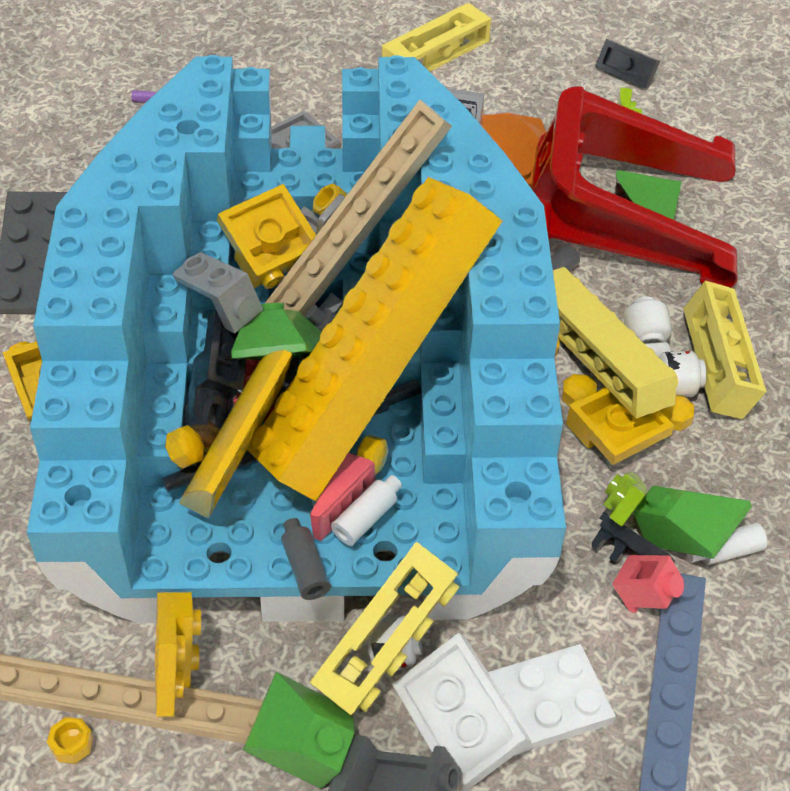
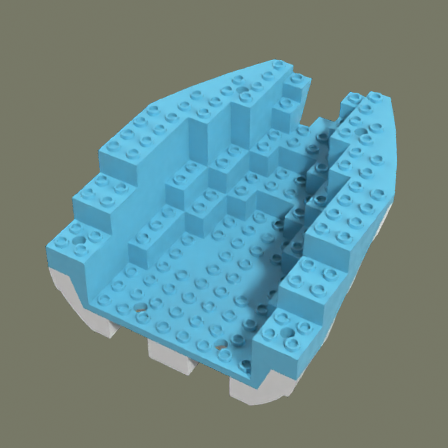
(124, 338)

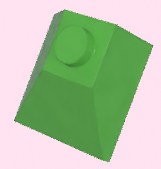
(650, 191)
(275, 331)
(689, 520)
(300, 732)

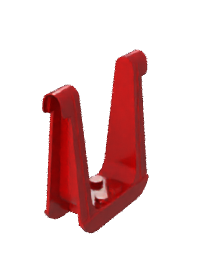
(608, 222)

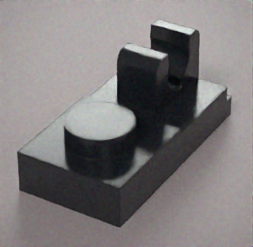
(627, 63)
(624, 540)

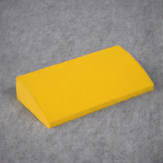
(236, 434)

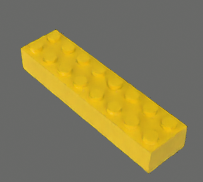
(373, 336)

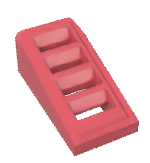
(342, 490)

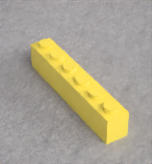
(612, 349)

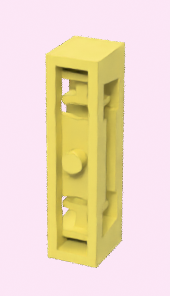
(441, 38)
(722, 348)
(343, 686)

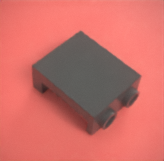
(387, 771)

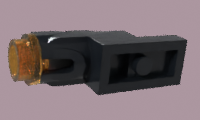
(213, 382)

